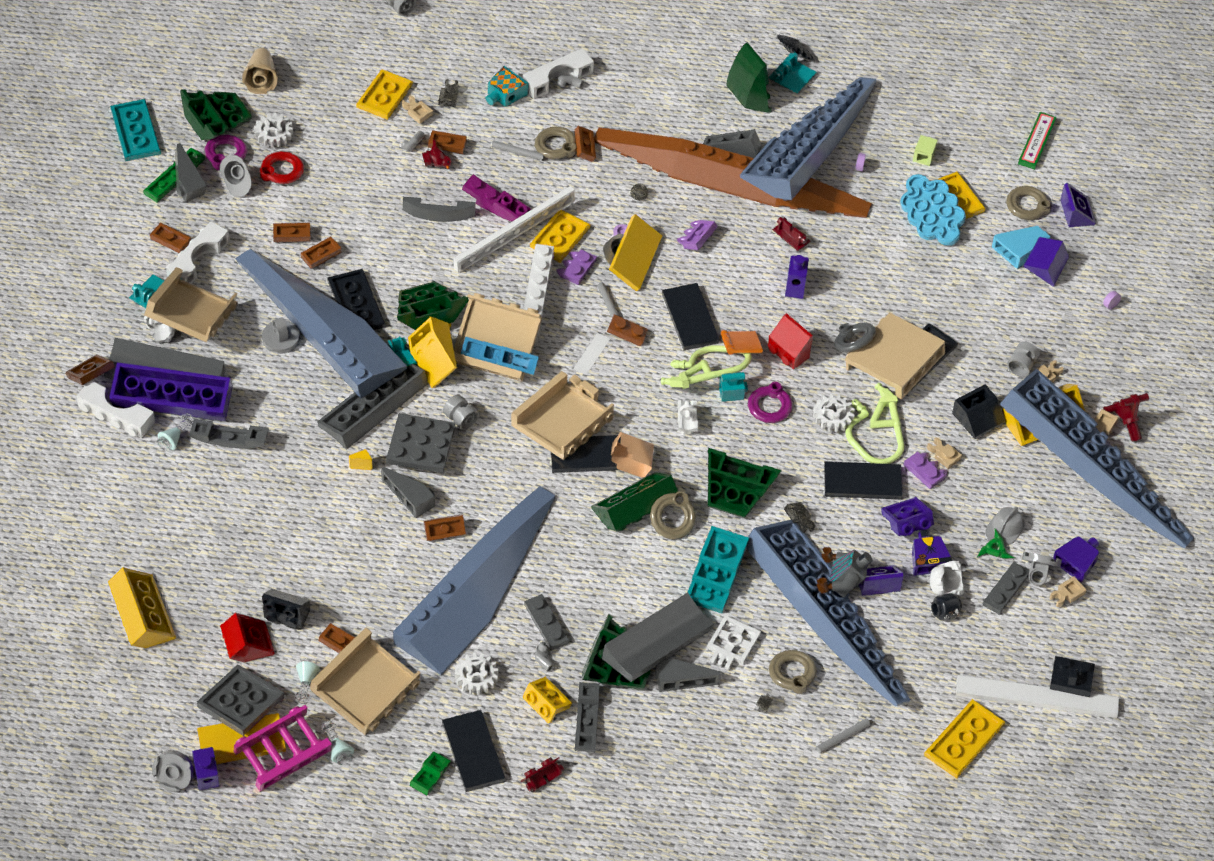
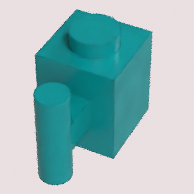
(732, 386)

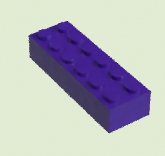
(171, 391)

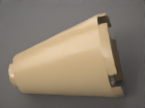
(260, 72)

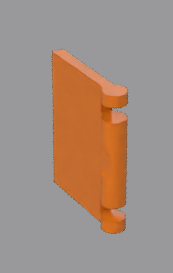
(741, 342)

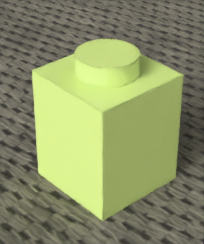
(925, 150)

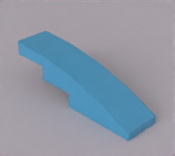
(499, 355)

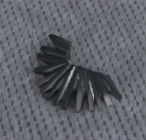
(794, 46)

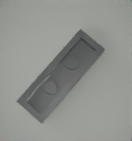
(1006, 588)
(546, 622)

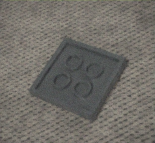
(420, 443)
(240, 699)

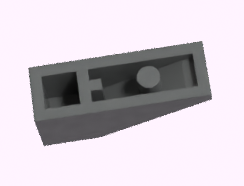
(740, 142)
(188, 180)
(410, 492)
(680, 675)

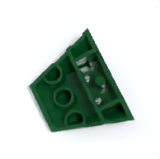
(749, 80)
(213, 113)
(428, 301)
(736, 484)
(599, 670)

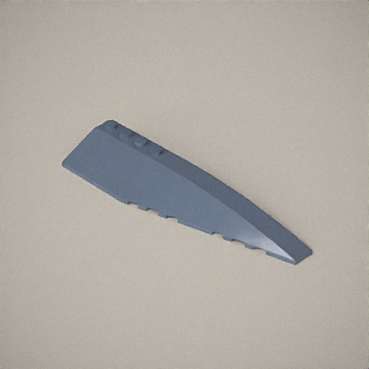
(796, 155)
(333, 330)
(1077, 442)
(794, 568)
(472, 589)

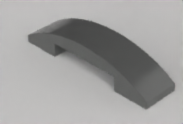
(439, 213)
(228, 437)
(587, 717)

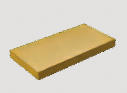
(635, 252)
(224, 738)
(964, 738)

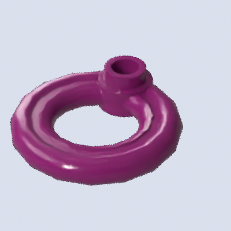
(212, 144)
(782, 395)

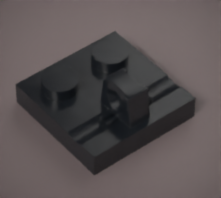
(1072, 676)

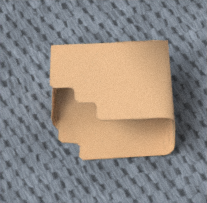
(632, 455)

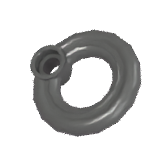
(848, 331)

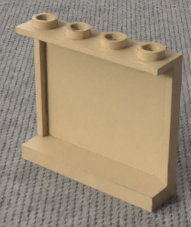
(189, 307)
(498, 325)
(898, 354)
(560, 417)
(364, 682)

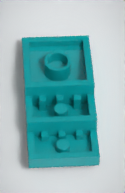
(717, 568)

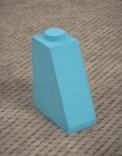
(1017, 244)

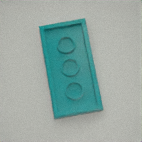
(135, 130)

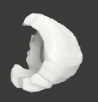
(162, 332)
(947, 579)

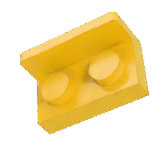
(546, 698)

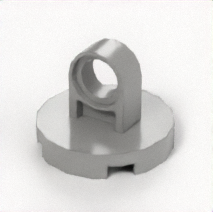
(280, 336)
(1040, 563)
(173, 770)

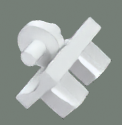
(687, 417)

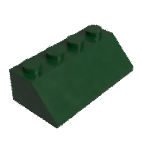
(633, 501)

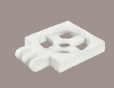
(725, 654)

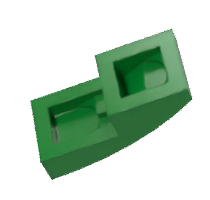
(430, 774)

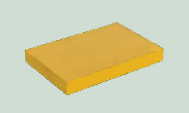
(384, 94)
(966, 198)
(561, 232)

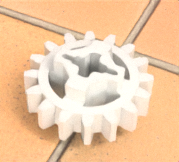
(273, 130)
(833, 413)
(476, 673)

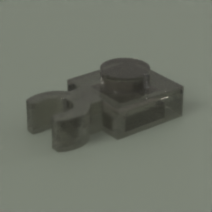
(449, 94)
(799, 514)

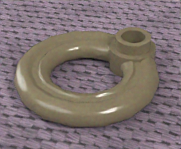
(568, 149)
(1043, 206)
(689, 513)
(788, 683)

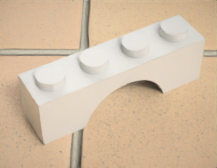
(574, 64)
(209, 240)
(135, 420)

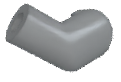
(563, 79)
(414, 141)
(541, 656)

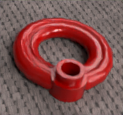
(267, 171)

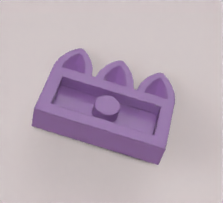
(697, 235)
(578, 267)
(925, 470)

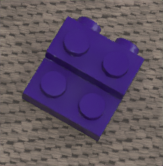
(908, 516)

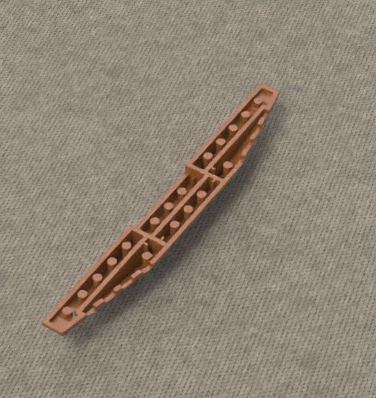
(721, 171)

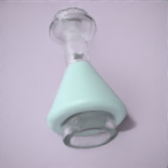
(169, 438)
(307, 671)
(340, 751)

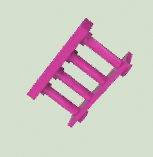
(282, 768)

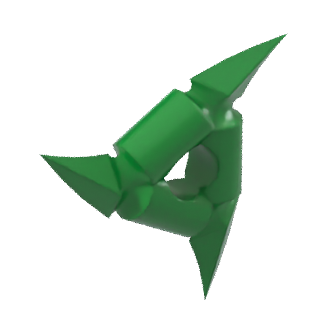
(998, 540)

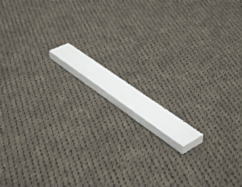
(514, 229)
(1035, 696)

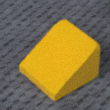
(360, 460)

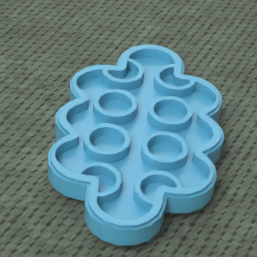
(933, 209)

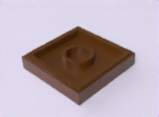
(89, 369)

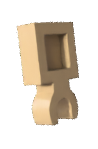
(418, 111)
(1050, 372)
(585, 387)
(1106, 421)
(944, 454)
(1069, 590)

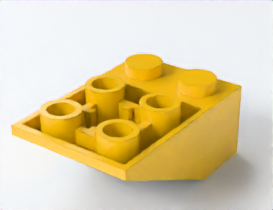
(433, 350)

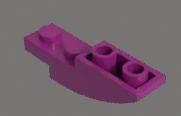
(490, 199)

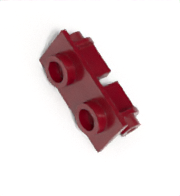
(790, 234)
(549, 769)

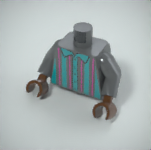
(847, 571)

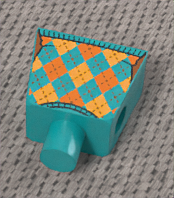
(506, 87)

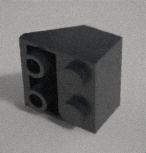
(978, 411)
(285, 608)

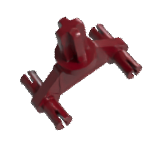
(1127, 411)

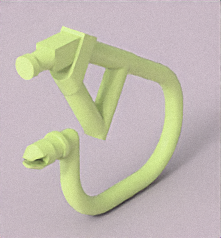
(686, 378)
(887, 400)

